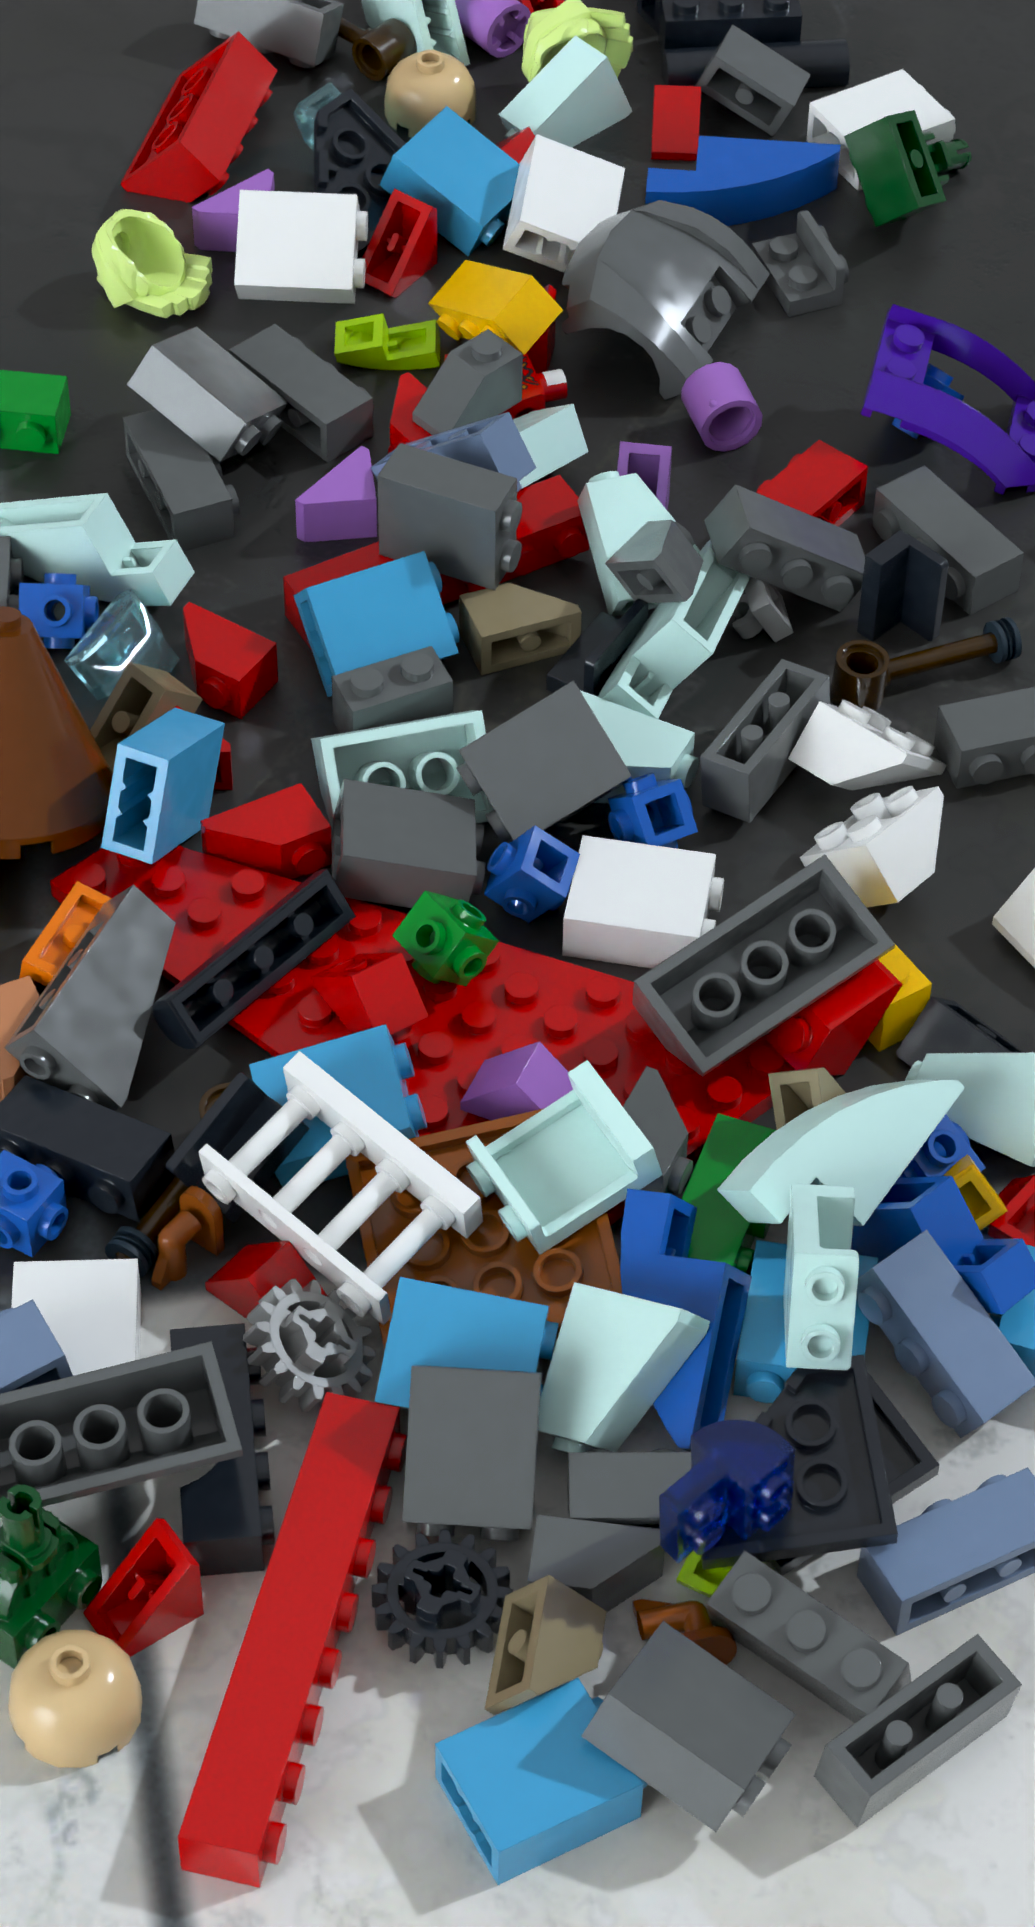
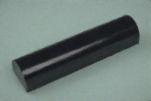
(823, 59)
(253, 961)

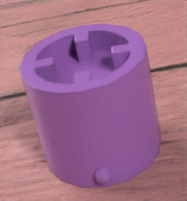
(494, 24)
(721, 406)

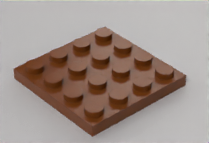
(490, 1257)

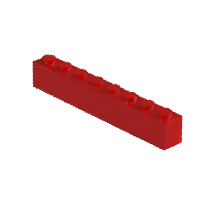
(291, 1643)

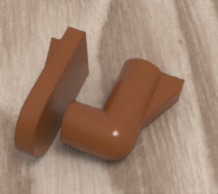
(198, 1221)
(686, 1617)

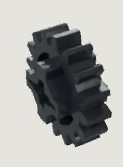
(439, 1592)

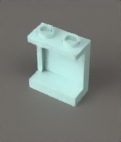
(565, 1163)
(820, 1278)

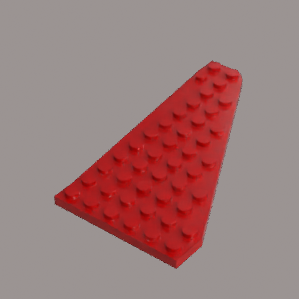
(505, 1007)

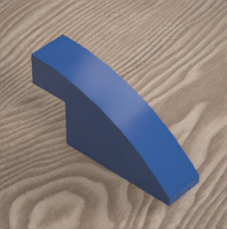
(748, 178)
(657, 1269)
(994, 1269)

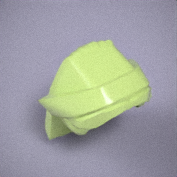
(554, 27)
(147, 266)

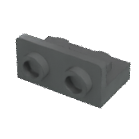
(803, 268)

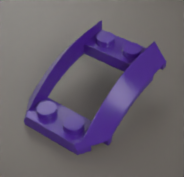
(899, 392)

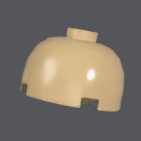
(424, 86)
(74, 1698)

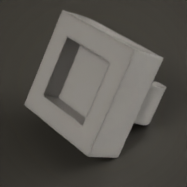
(760, 609)

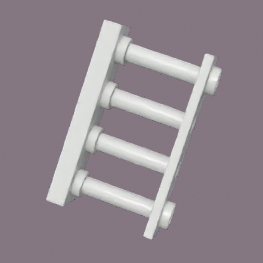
(353, 1130)

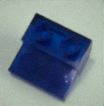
(736, 1478)

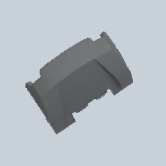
(663, 281)

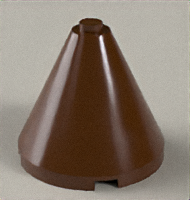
(49, 762)

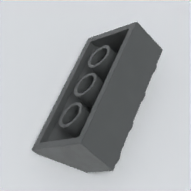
(759, 967)
(117, 1426)

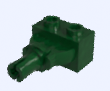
(900, 168)
(43, 1572)

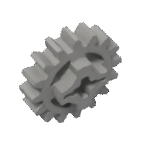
(308, 1344)

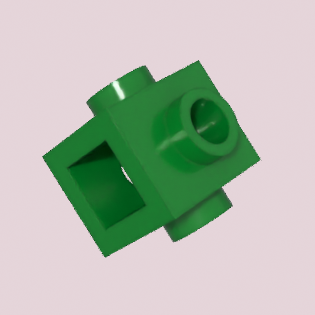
(445, 939)

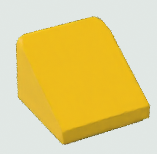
(977, 1192)

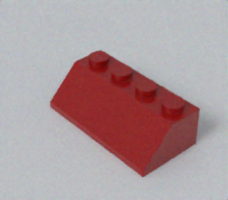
(202, 124)

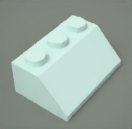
(402, 755)

